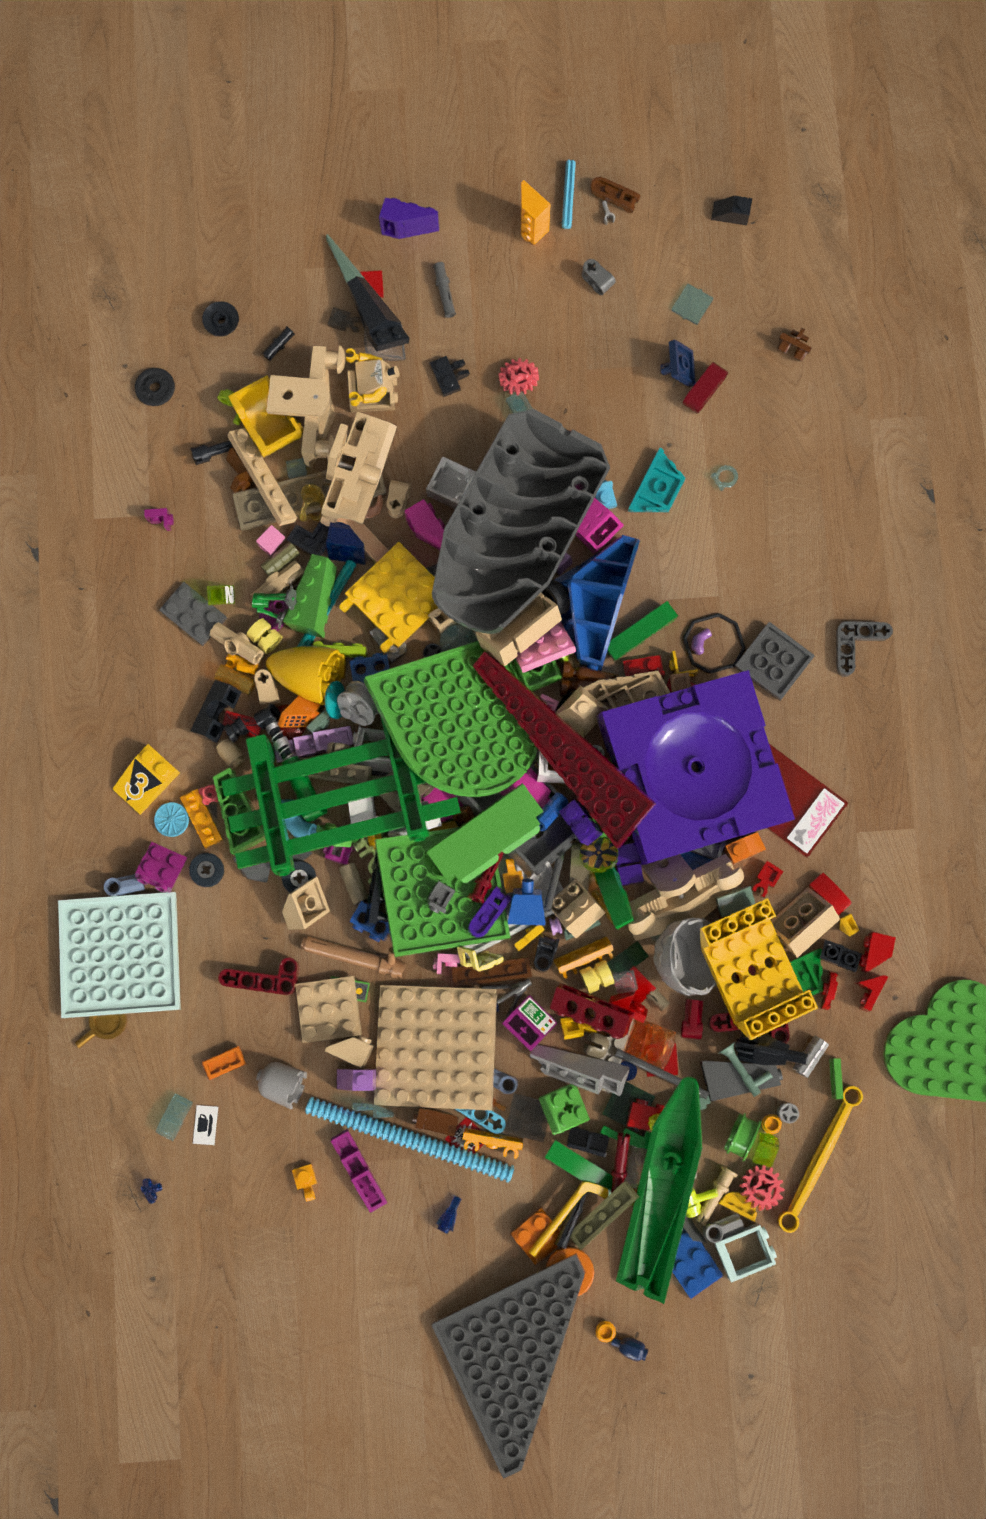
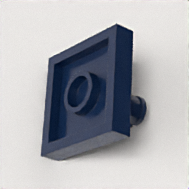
(681, 363)

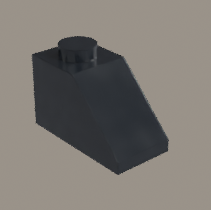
(732, 210)

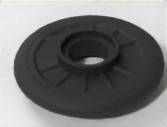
(151, 376)

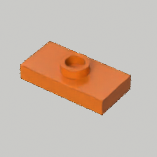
(224, 1062)

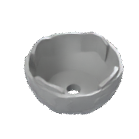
(681, 960)

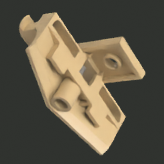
(309, 400)
(353, 491)
(681, 893)

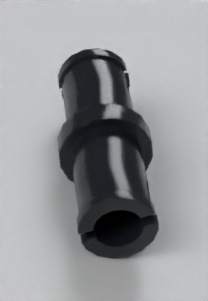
(278, 343)

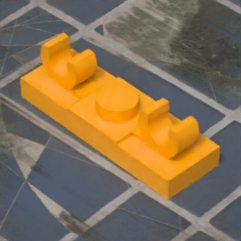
(201, 819)
(584, 956)
(492, 1141)

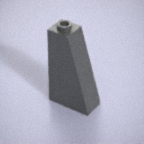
(724, 1080)

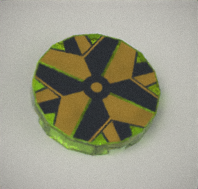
(599, 855)

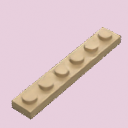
(262, 476)

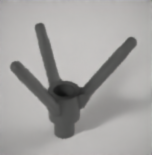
(516, 989)

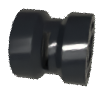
(236, 729)

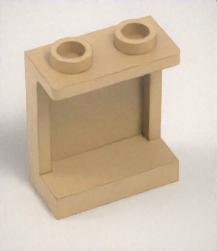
(386, 403)

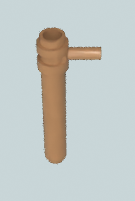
(382, 964)

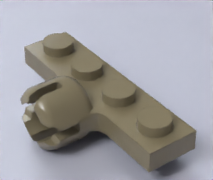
(346, 774)
(607, 1046)

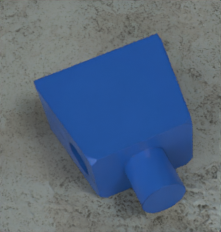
(526, 905)

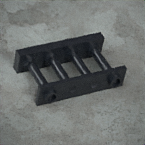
(375, 897)

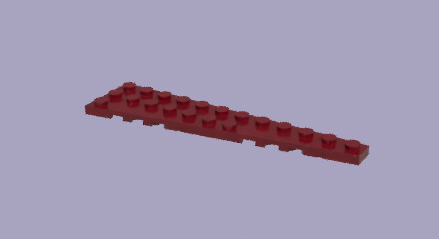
(597, 783)

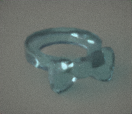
(715, 476)

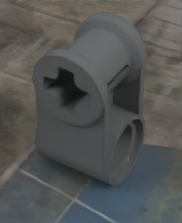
(597, 276)

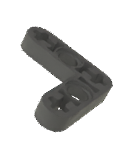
(849, 640)

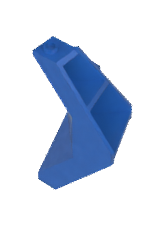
(595, 599)

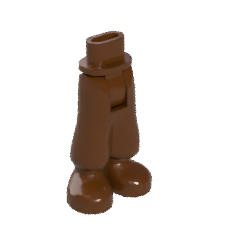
(584, 675)

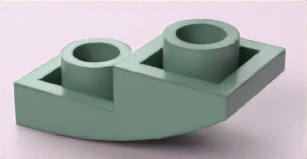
(735, 901)

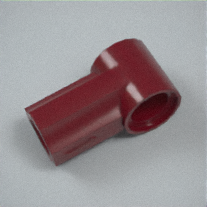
(691, 1025)

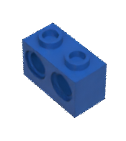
(369, 664)
(360, 927)

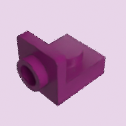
(156, 516)

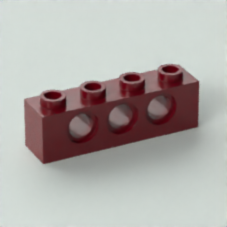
(621, 1017)

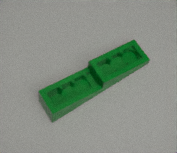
(641, 631)

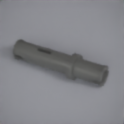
(442, 282)

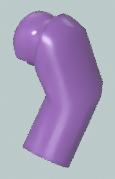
(698, 641)

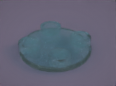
(456, 636)

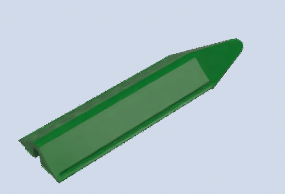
(663, 1194)

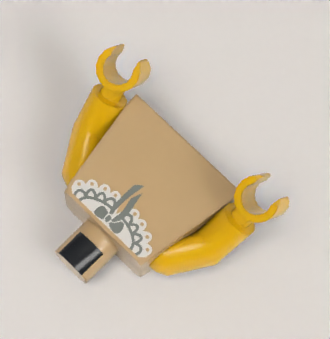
(373, 377)

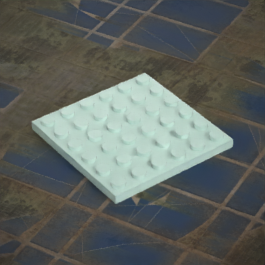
(119, 955)

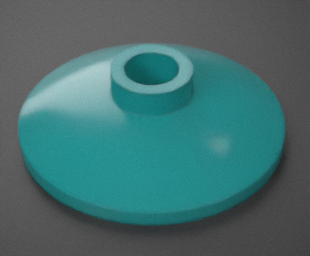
(333, 691)

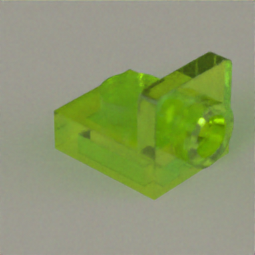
(766, 1150)

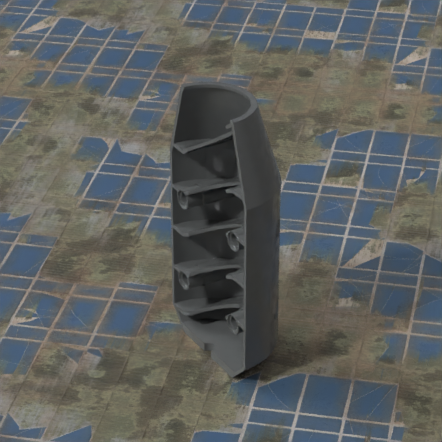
(516, 520)

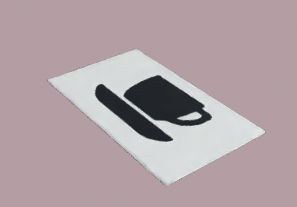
(205, 1125)

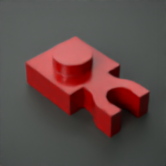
(768, 877)

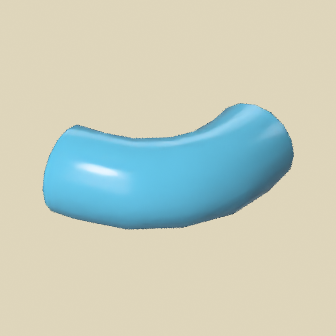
(298, 826)

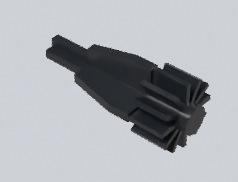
(767, 1051)

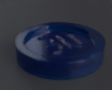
(632, 1071)

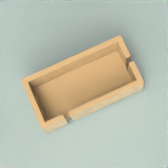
(522, 631)

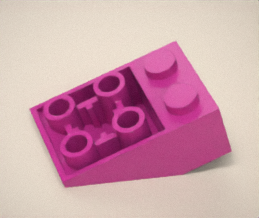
(425, 524)
(598, 526)

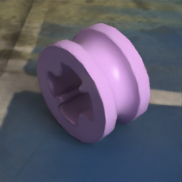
(555, 926)

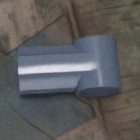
(126, 885)
(500, 1077)

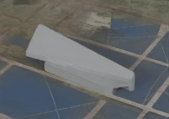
(581, 1070)

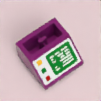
(529, 1023)

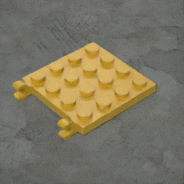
(394, 596)

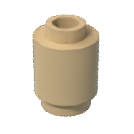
(230, 753)

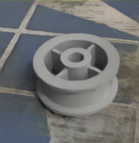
(357, 704)

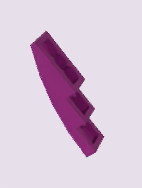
(358, 1170)

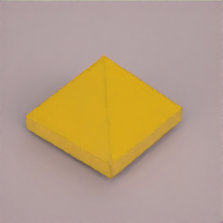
(848, 925)

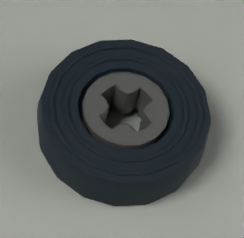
(196, 869)

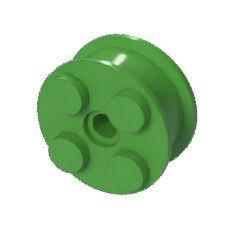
(742, 1136)

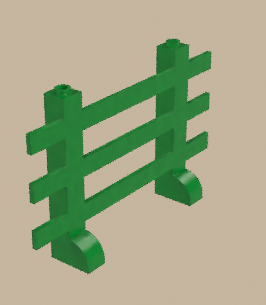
(274, 812)

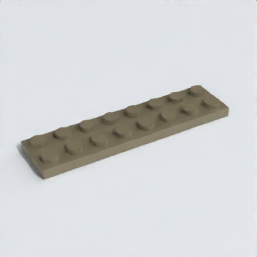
(254, 512)

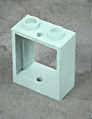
(746, 1271)

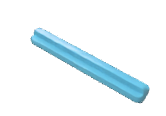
(568, 194)

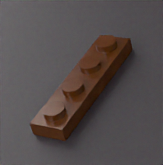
(504, 971)

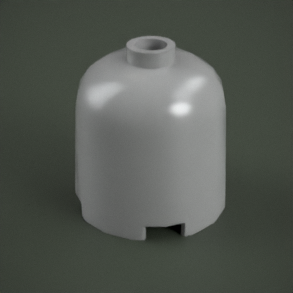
(281, 1083)

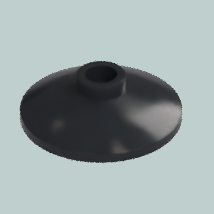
(220, 311)

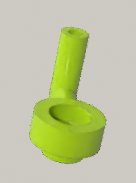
(223, 398)

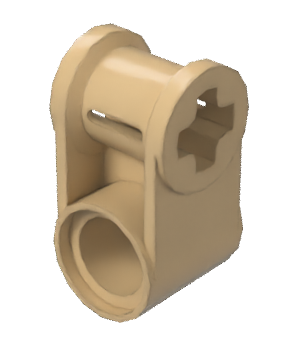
(397, 495)
(266, 691)

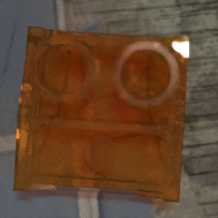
(651, 1043)

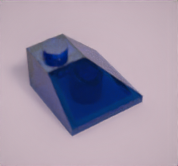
(344, 544)

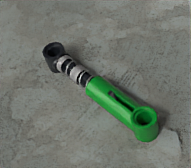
(268, 719)

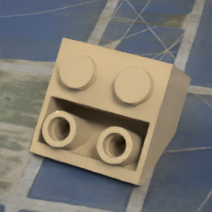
(576, 908)

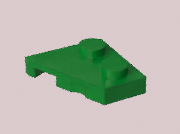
(809, 971)

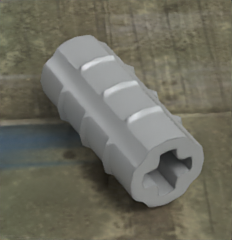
(815, 1049)

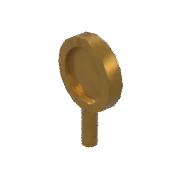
(104, 1027)

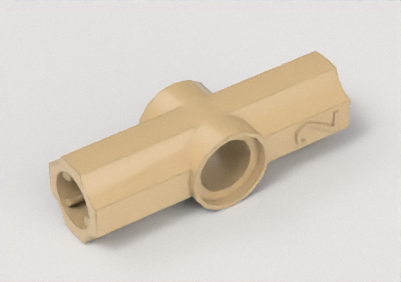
(280, 581)
(236, 643)

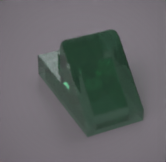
(628, 958)

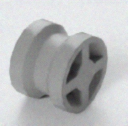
(791, 1113)

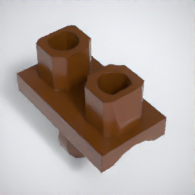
(787, 341)

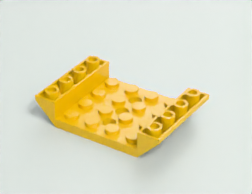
(773, 993)

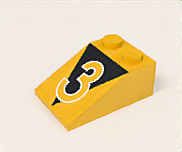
(145, 779)

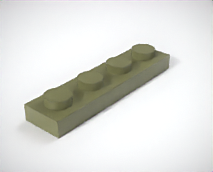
(603, 1215)

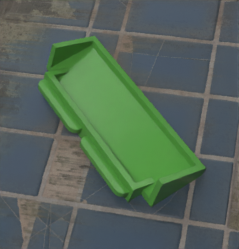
(492, 831)

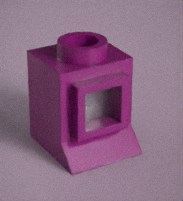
(338, 854)

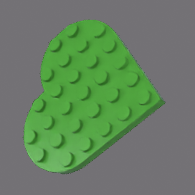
(945, 1047)

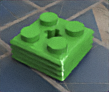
(535, 680)
(574, 1113)

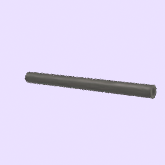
(655, 1070)

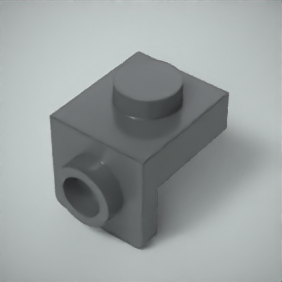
(439, 897)

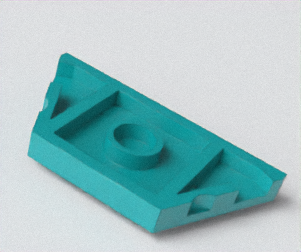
(658, 486)

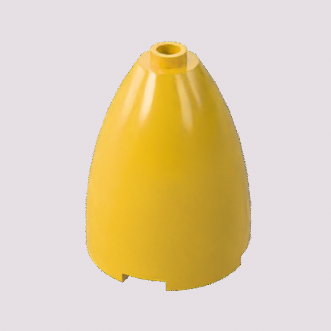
(307, 670)

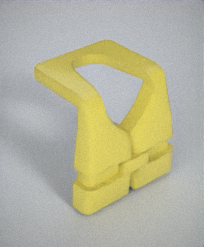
(481, 961)

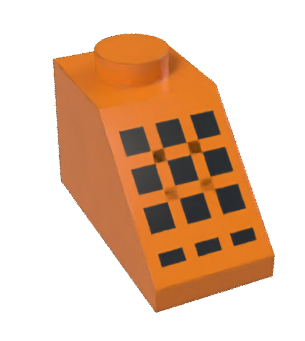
(299, 713)

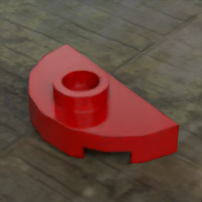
(829, 990)

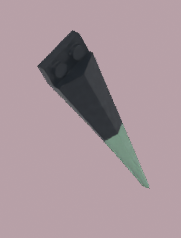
(378, 320)

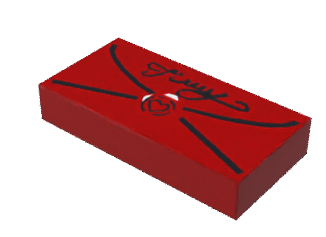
(250, 723)

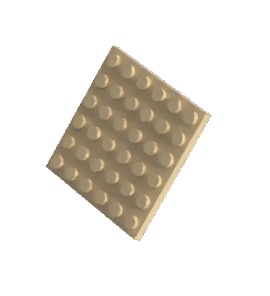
(436, 1047)

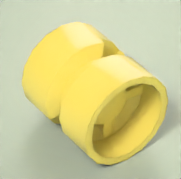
(263, 635)
(597, 976)

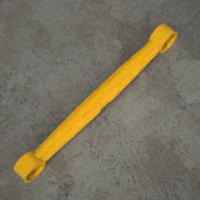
(819, 1159)

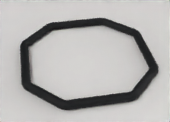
(707, 618)

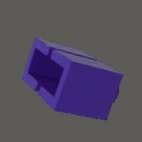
(583, 828)
(629, 874)

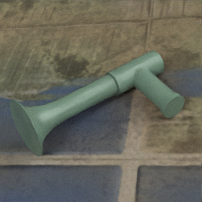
(751, 1084)

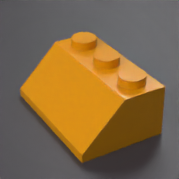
(534, 214)

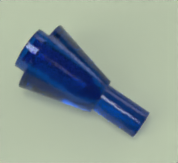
(447, 1220)

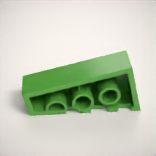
(313, 597)
(234, 805)

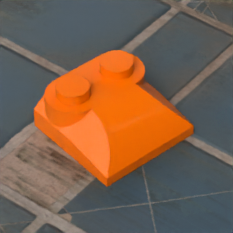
(530, 1231)

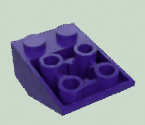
(407, 219)

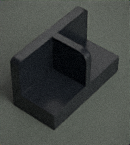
(587, 1141)

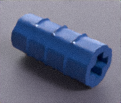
(551, 810)

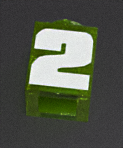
(220, 594)

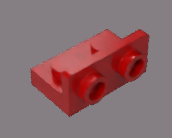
(643, 665)

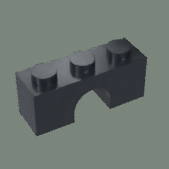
(207, 721)

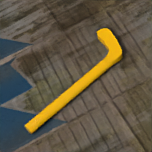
(584, 1187)

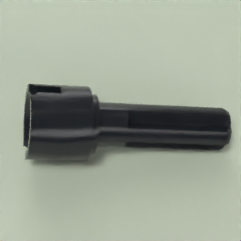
(203, 453)

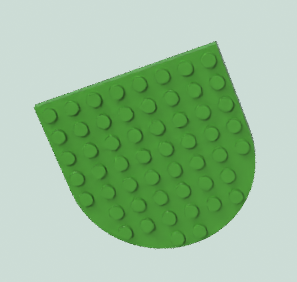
(452, 723)

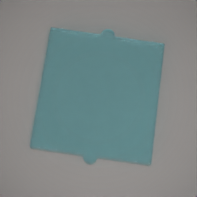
(692, 304)

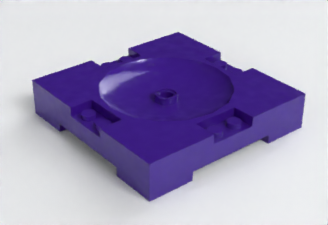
(736, 777)

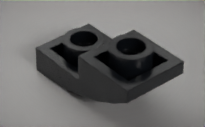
(840, 956)

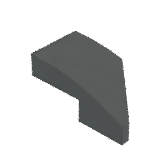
(257, 872)

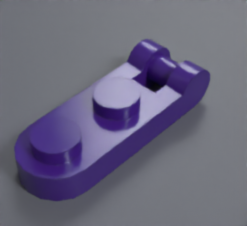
(488, 913)

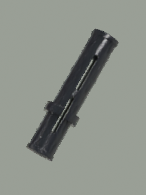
(569, 1223)

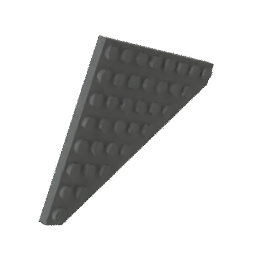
(508, 1352)

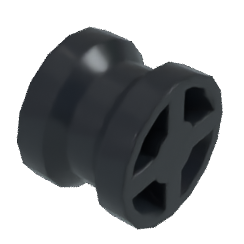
(431, 649)

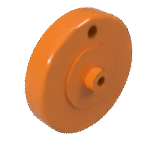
(562, 1253)

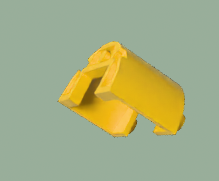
(266, 430)

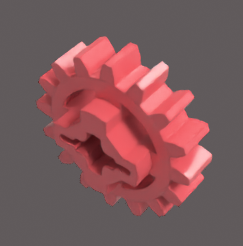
(518, 376)
(765, 1198)

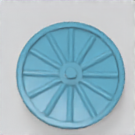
(171, 819)

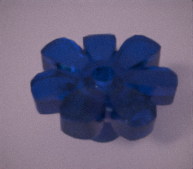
(150, 1190)

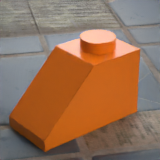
(744, 848)

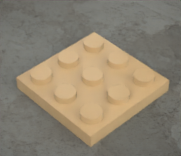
(328, 1009)

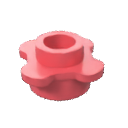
(205, 791)

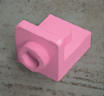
(450, 959)

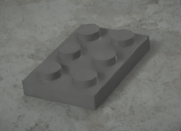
(192, 613)

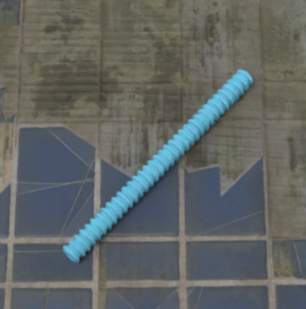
(409, 1139)

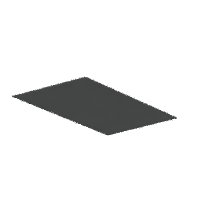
(693, 1231)

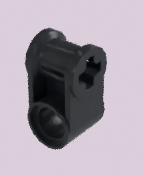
(545, 951)

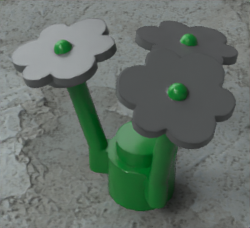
(262, 600)

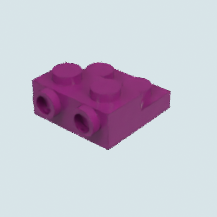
(160, 867)

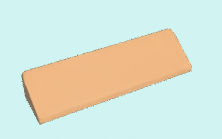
(372, 544)

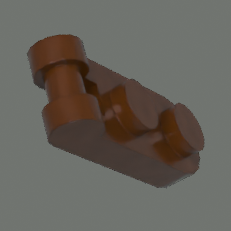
(614, 193)

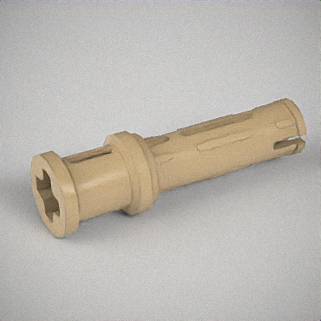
(721, 1185)

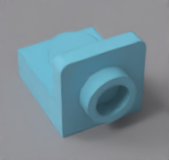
(606, 495)

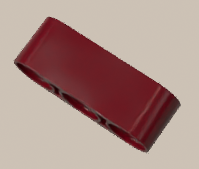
(705, 387)

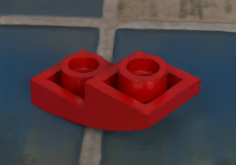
(830, 892)

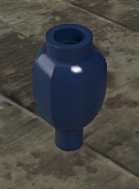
(631, 1348)

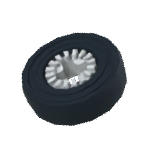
(305, 870)

